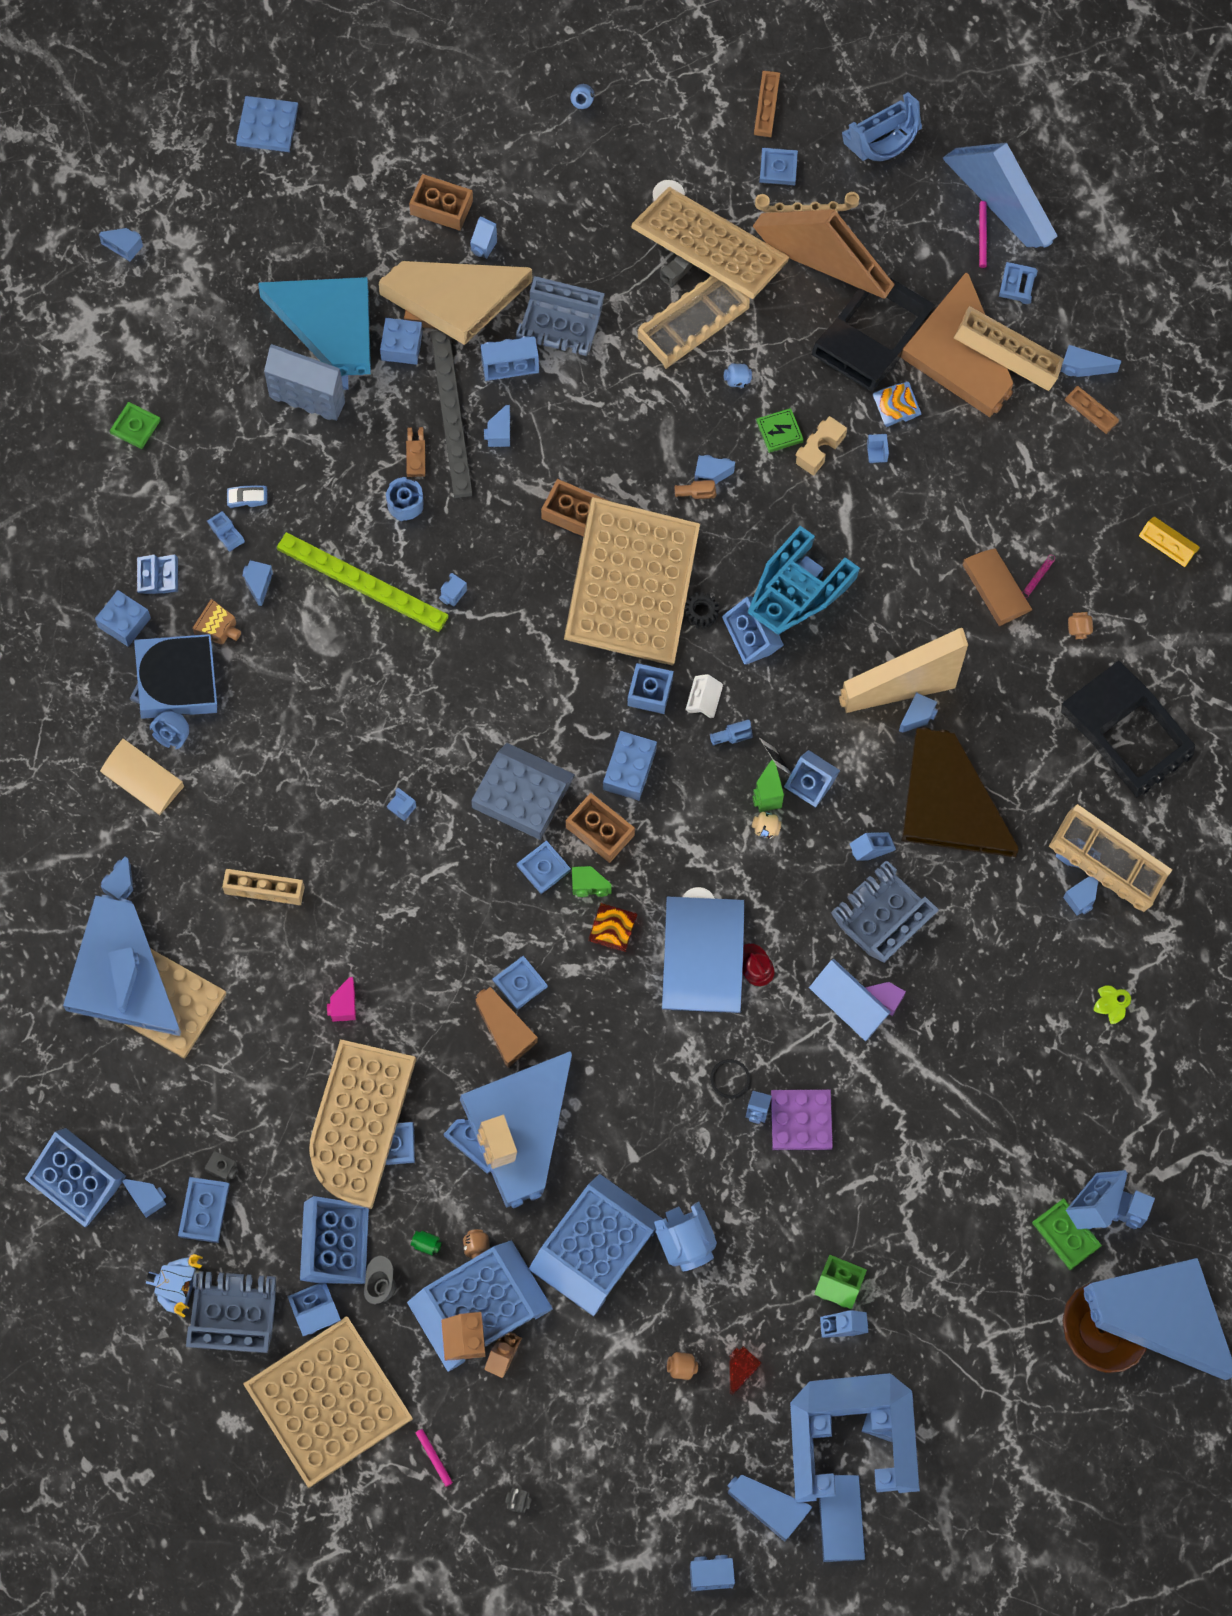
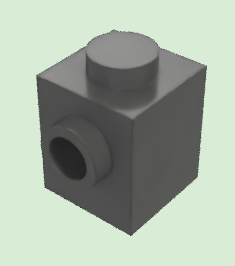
(221, 1167)

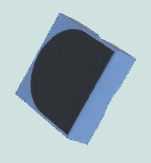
(175, 675)

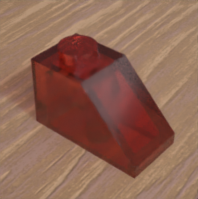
(741, 1368)

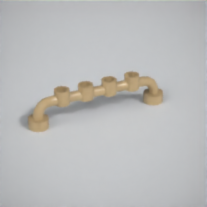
(762, 203)

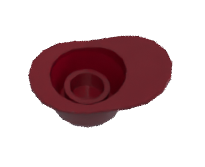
(757, 965)

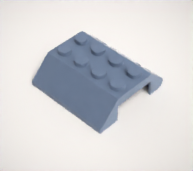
(561, 315)
(883, 913)
(232, 1313)

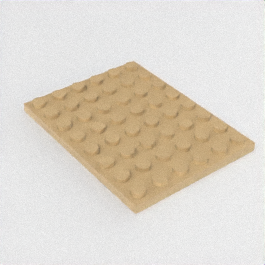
(632, 581)

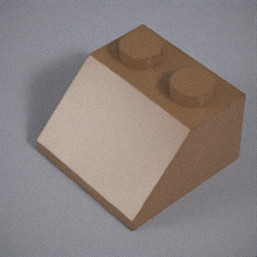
(463, 1336)

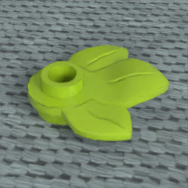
(1110, 1005)

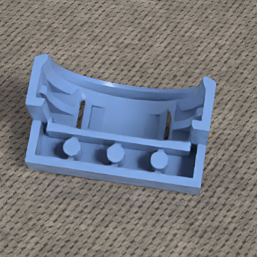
(897, 116)

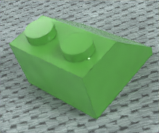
(768, 790)
(840, 1282)

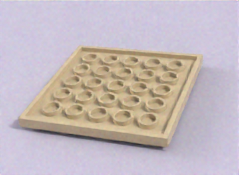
(328, 1401)

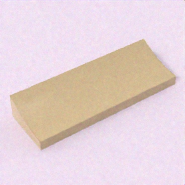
(1009, 348)

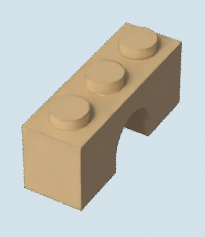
(829, 433)

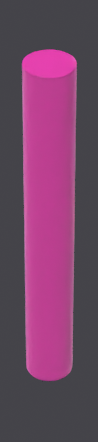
(434, 1457)

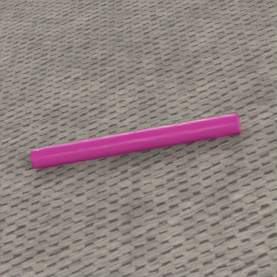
(983, 234)

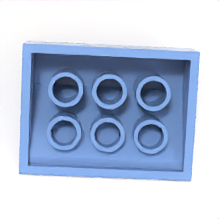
(74, 1176)
(334, 1242)

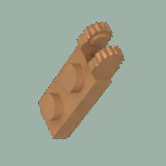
(415, 454)

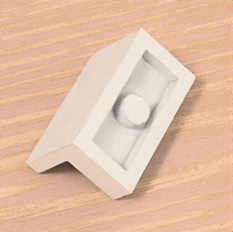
(704, 695)

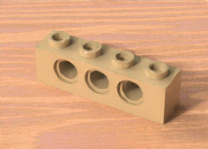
(263, 887)

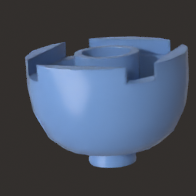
(170, 729)

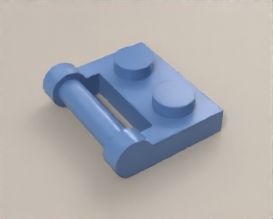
(1012, 280)

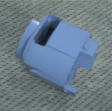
(686, 1238)

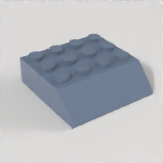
(304, 382)
(522, 790)

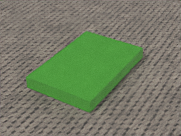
(1066, 1240)

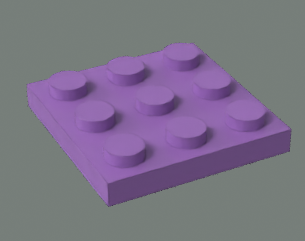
(801, 1120)

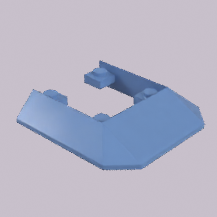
(890, 1410)

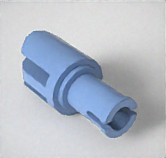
(733, 733)

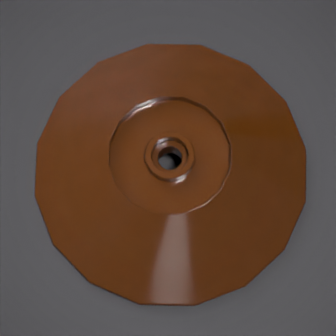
(1096, 1349)

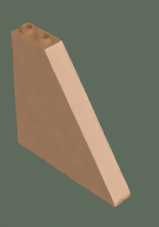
(825, 244)
(954, 364)

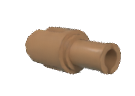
(698, 490)

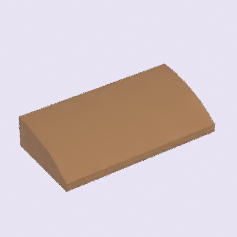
(996, 586)

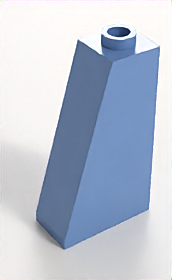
(769, 1506)

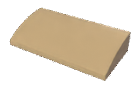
(141, 777)

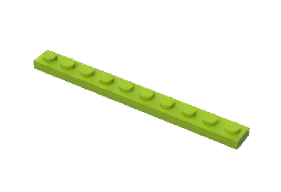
(362, 582)

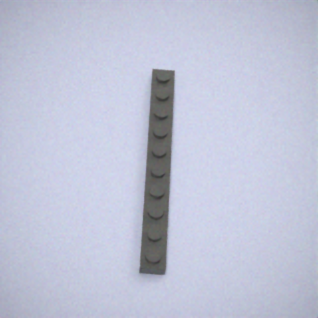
(451, 414)

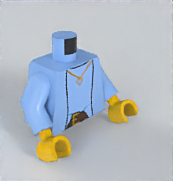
(175, 1283)

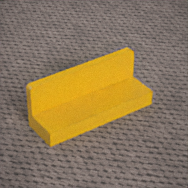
(1169, 541)

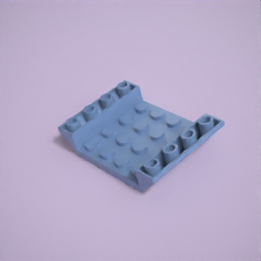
(594, 1244)
(491, 1284)

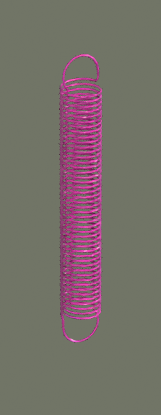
(1035, 580)

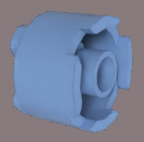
(404, 499)

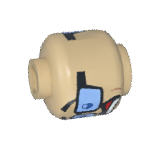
(766, 825)

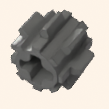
(518, 1500)

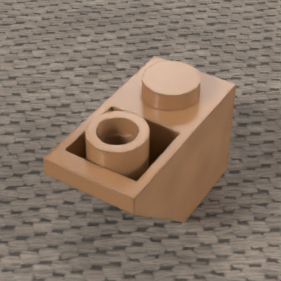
(502, 1354)

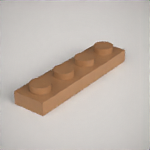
(767, 103)

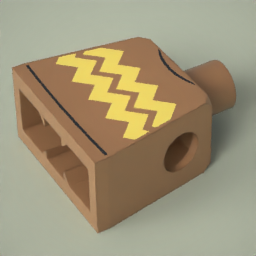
(218, 623)

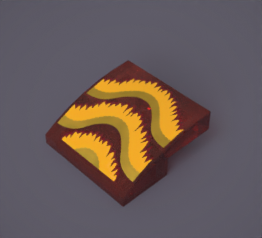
(612, 927)

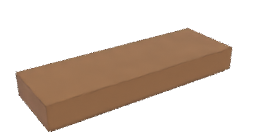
(1092, 409)

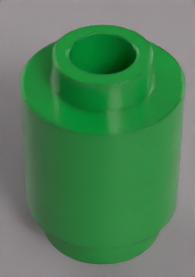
(426, 1243)

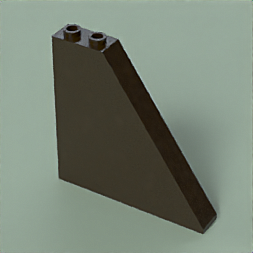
(949, 801)

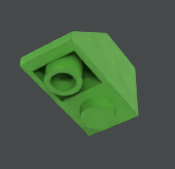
(588, 881)

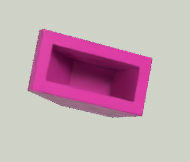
(343, 1002)

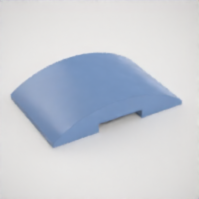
(703, 954)

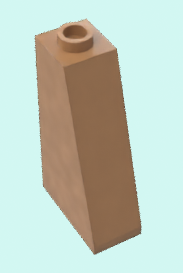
(506, 1028)

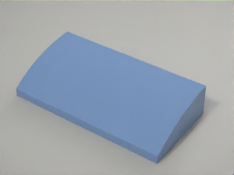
(842, 1521)

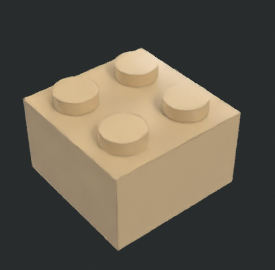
(497, 1141)

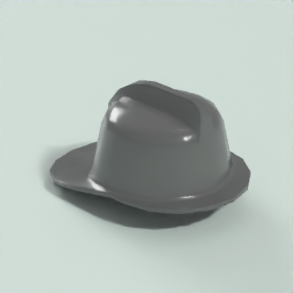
(379, 1280)

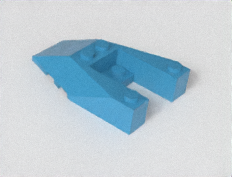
(790, 592)

